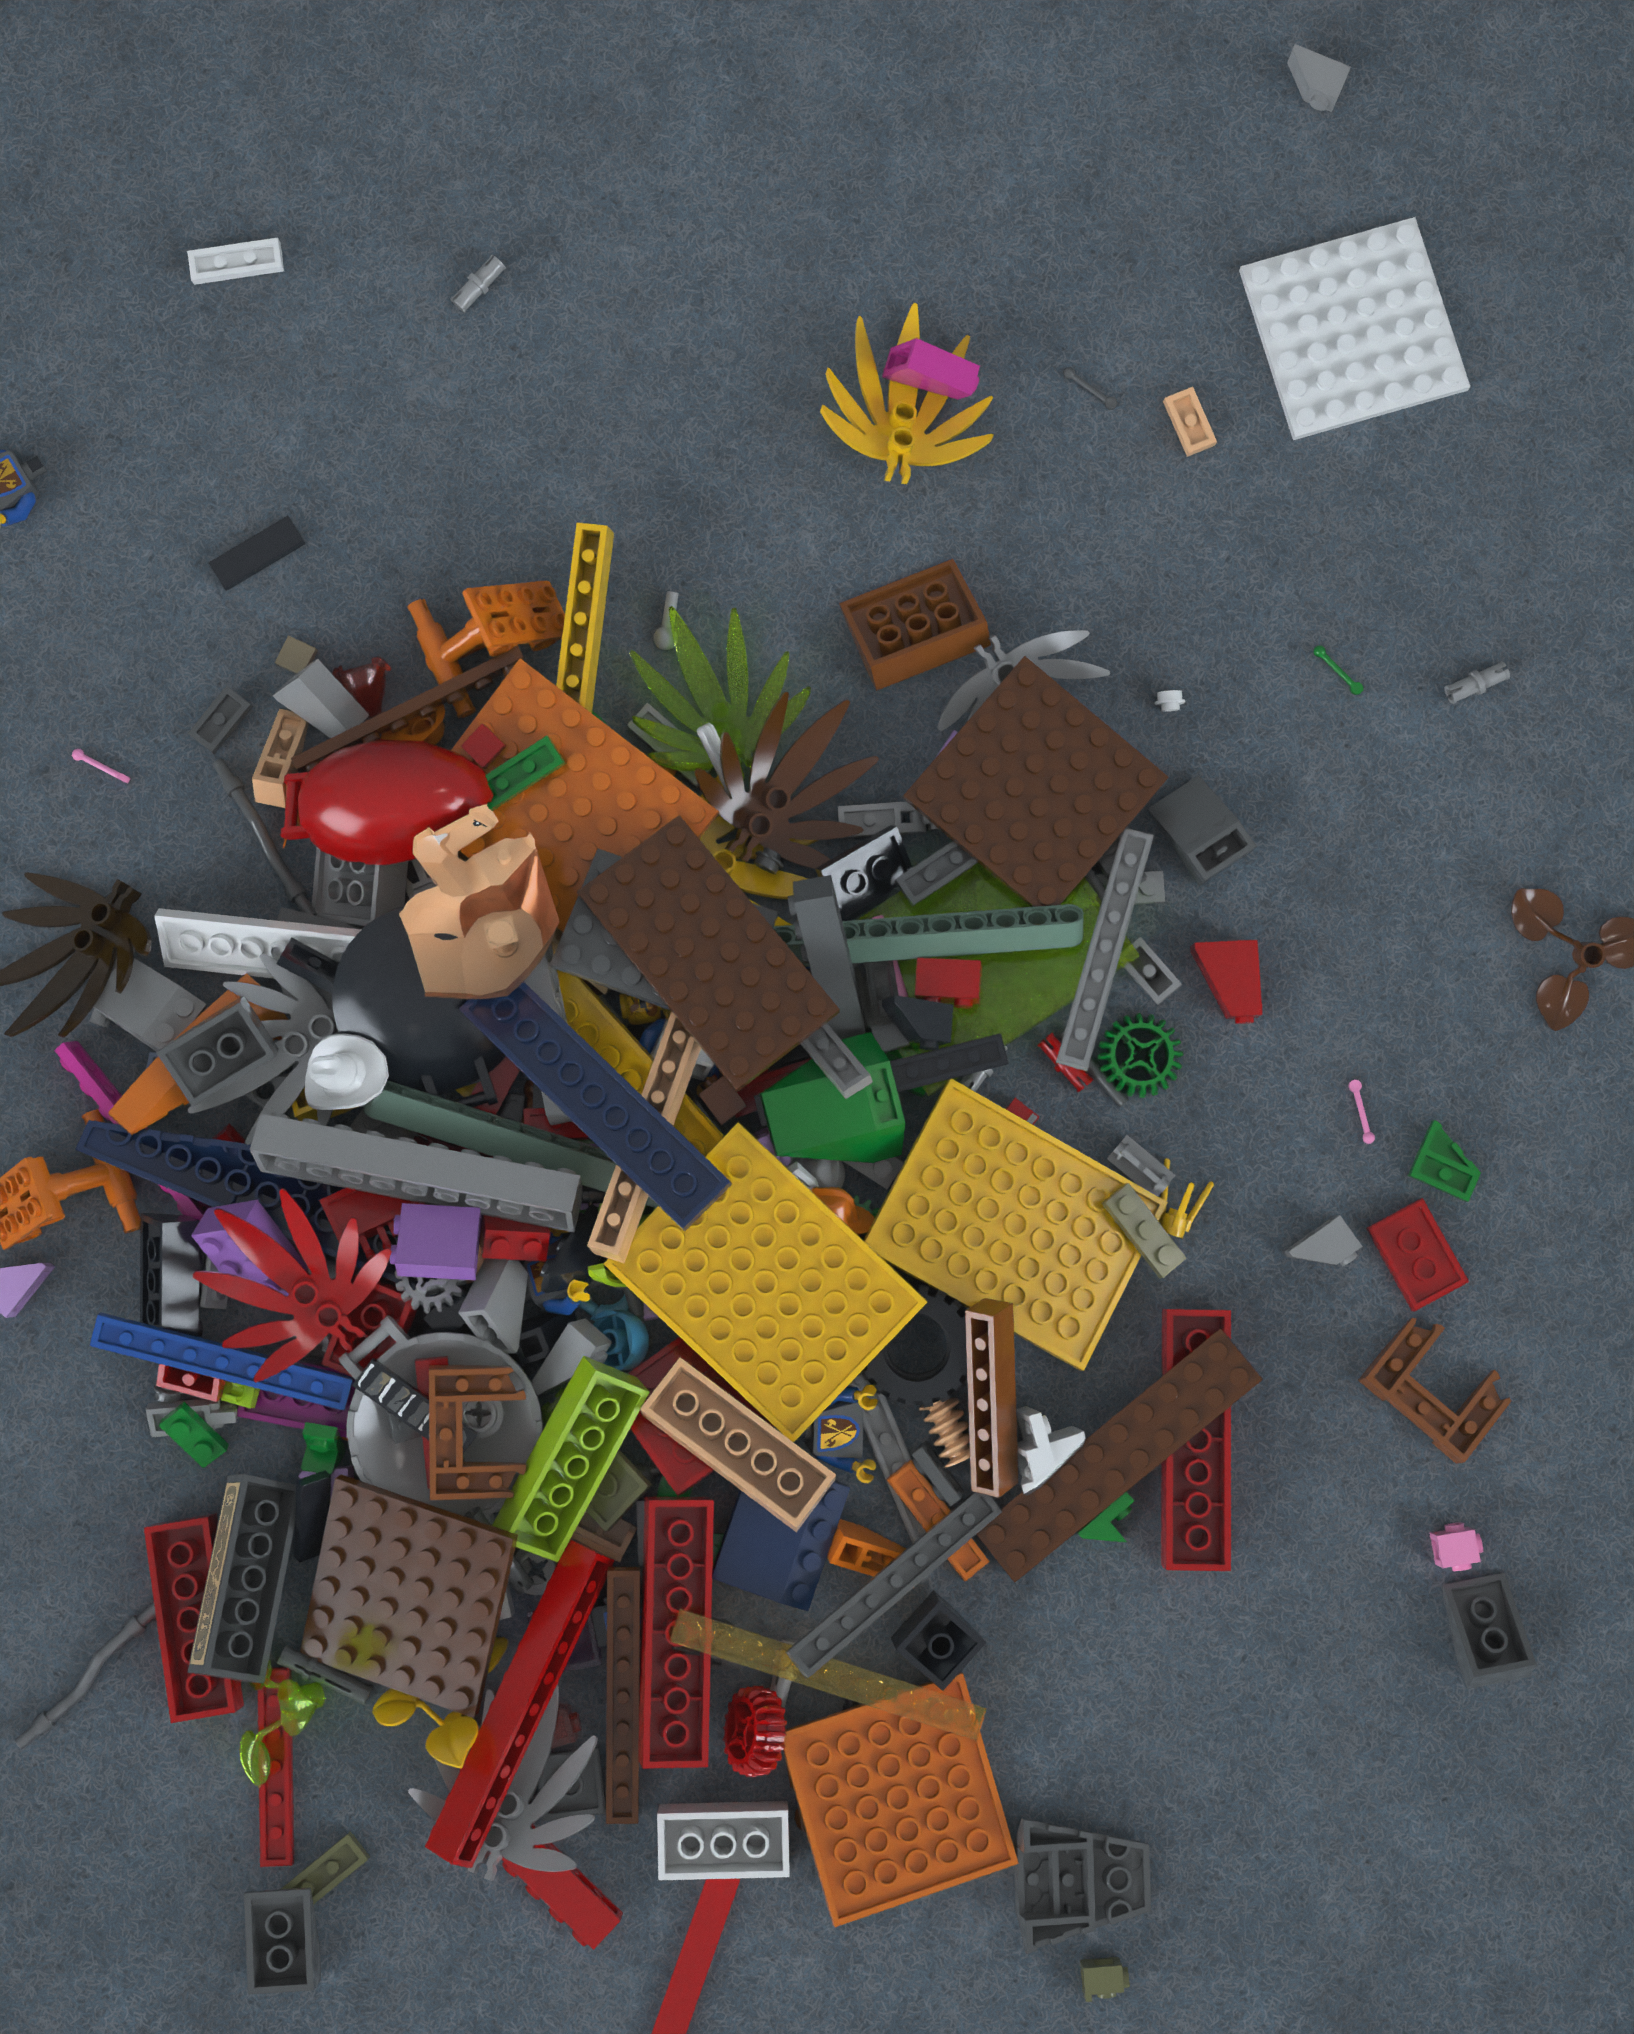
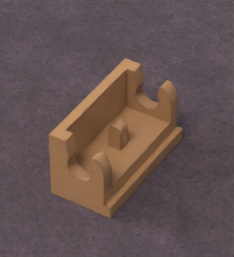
(610, 1543)

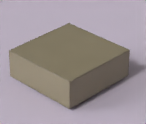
(295, 655)

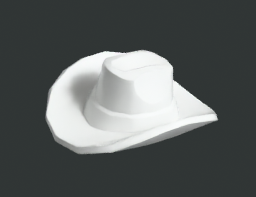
(344, 1072)

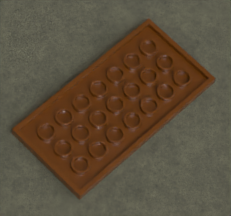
(708, 953)

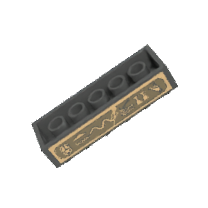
(245, 1579)

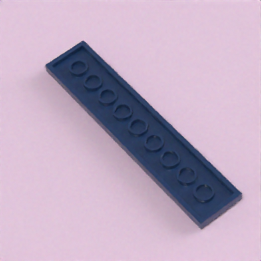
(600, 1103)

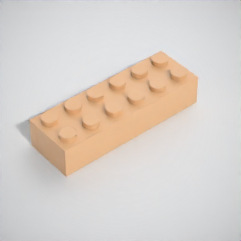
(738, 1444)

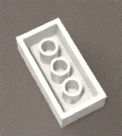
(723, 1840)

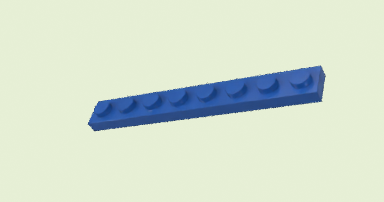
(213, 1360)

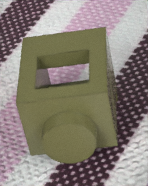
(1103, 1977)

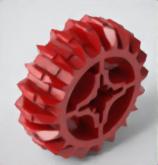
(754, 1731)

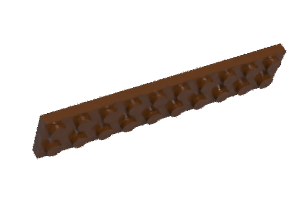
(1120, 1454)

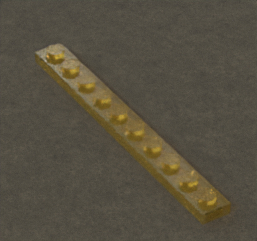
(833, 1677)

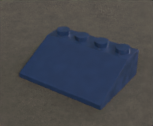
(773, 1559)

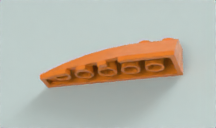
(156, 1090)

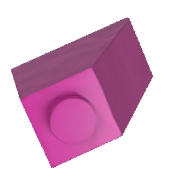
(931, 369)

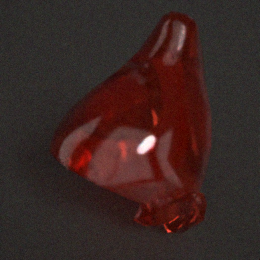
(366, 684)

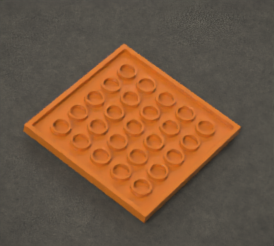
(895, 1807)

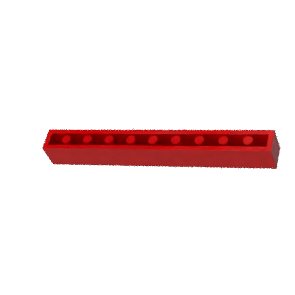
(519, 1705)

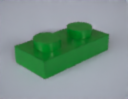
(193, 1434)

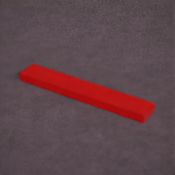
(276, 1794)
(695, 1956)

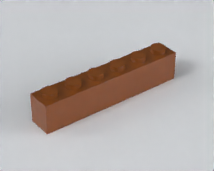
(992, 1397)

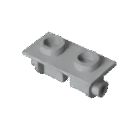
(1141, 1166)

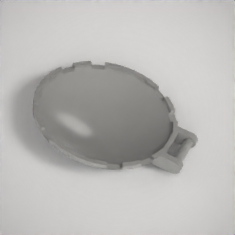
(402, 1465)

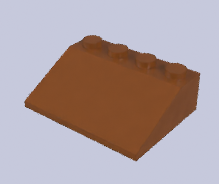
(915, 624)

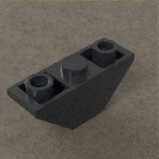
(572, 1256)
(540, 1335)

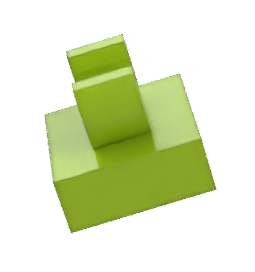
(240, 1394)

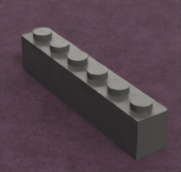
(827, 950)

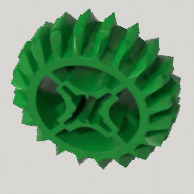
(1130, 1044)

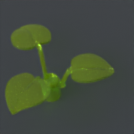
(297, 1709)

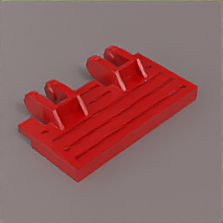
(370, 1210)

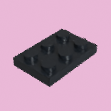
(867, 872)

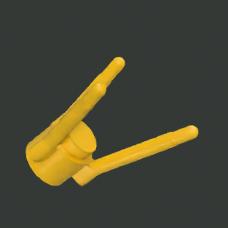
(1177, 1221)

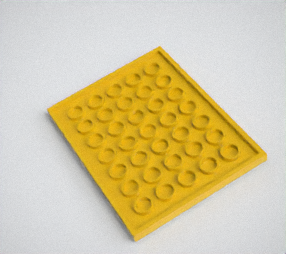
(1010, 1219)
(770, 1287)

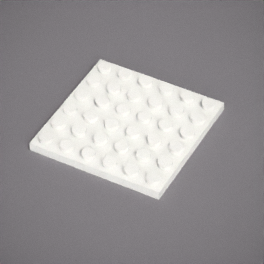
(1354, 328)

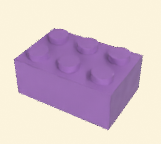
(226, 1254)

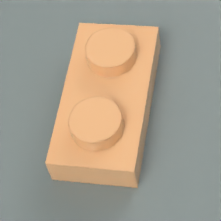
(1189, 421)

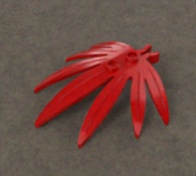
(313, 1298)

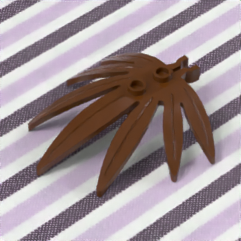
(766, 807)

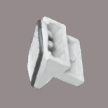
(1041, 1450)

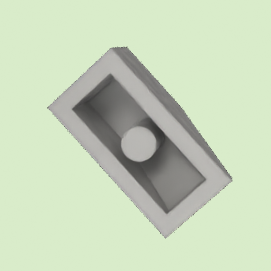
(1317, 77)
(1152, 973)
(1327, 1244)

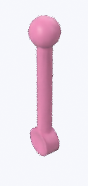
(78, 755)
(1355, 1087)

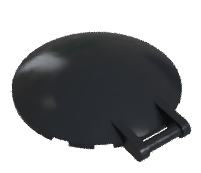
(423, 1037)

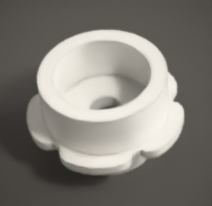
(1169, 700)

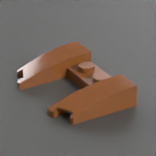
(1451, 1432)
(448, 1473)

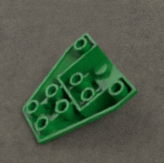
(816, 1122)

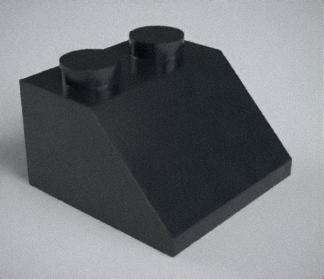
(937, 1640)

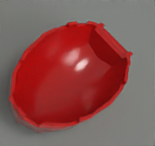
(379, 796)

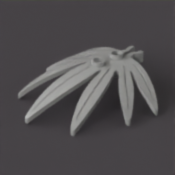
(988, 679)
(308, 1025)
(512, 1830)

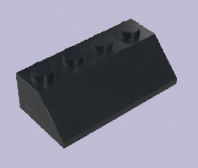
(167, 1265)

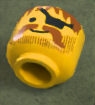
(638, 1011)

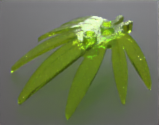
(711, 700)

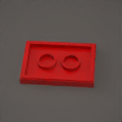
(1417, 1254)

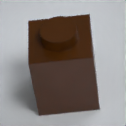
(721, 1098)

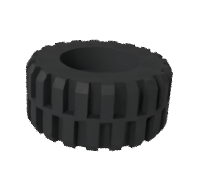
(945, 1377)

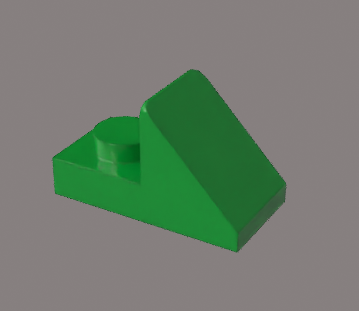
(323, 1448)
(1101, 1527)

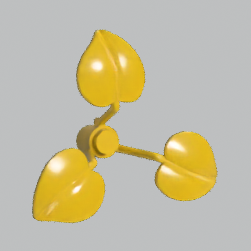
(456, 1732)

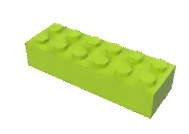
(571, 1457)

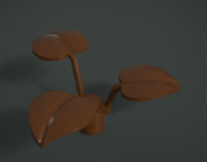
(1560, 998)

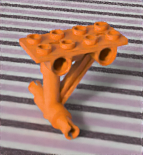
(499, 622)
(33, 1195)

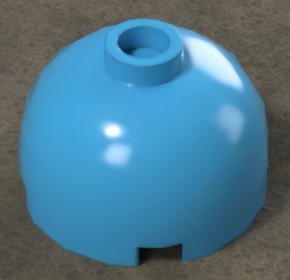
(628, 1338)

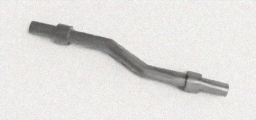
(46, 1720)

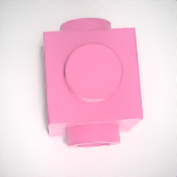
(1456, 1547)

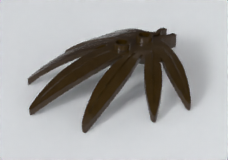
(103, 931)

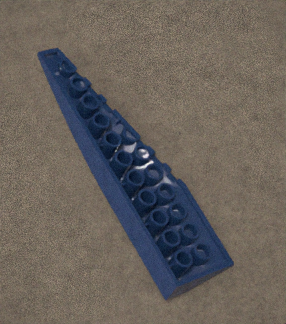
(218, 1176)

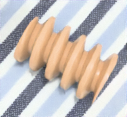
(949, 1430)

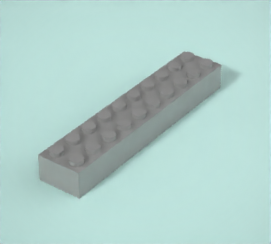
(417, 1171)

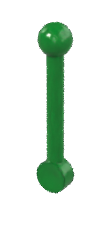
(1355, 687)

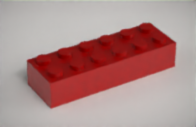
(178, 1568)

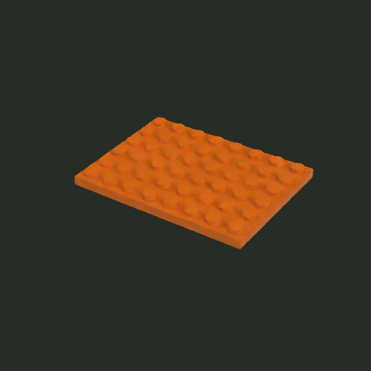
(600, 799)

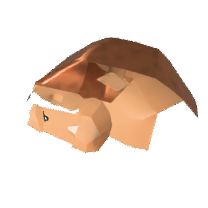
(490, 902)

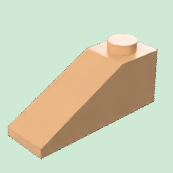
(283, 743)

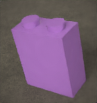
(437, 1241)

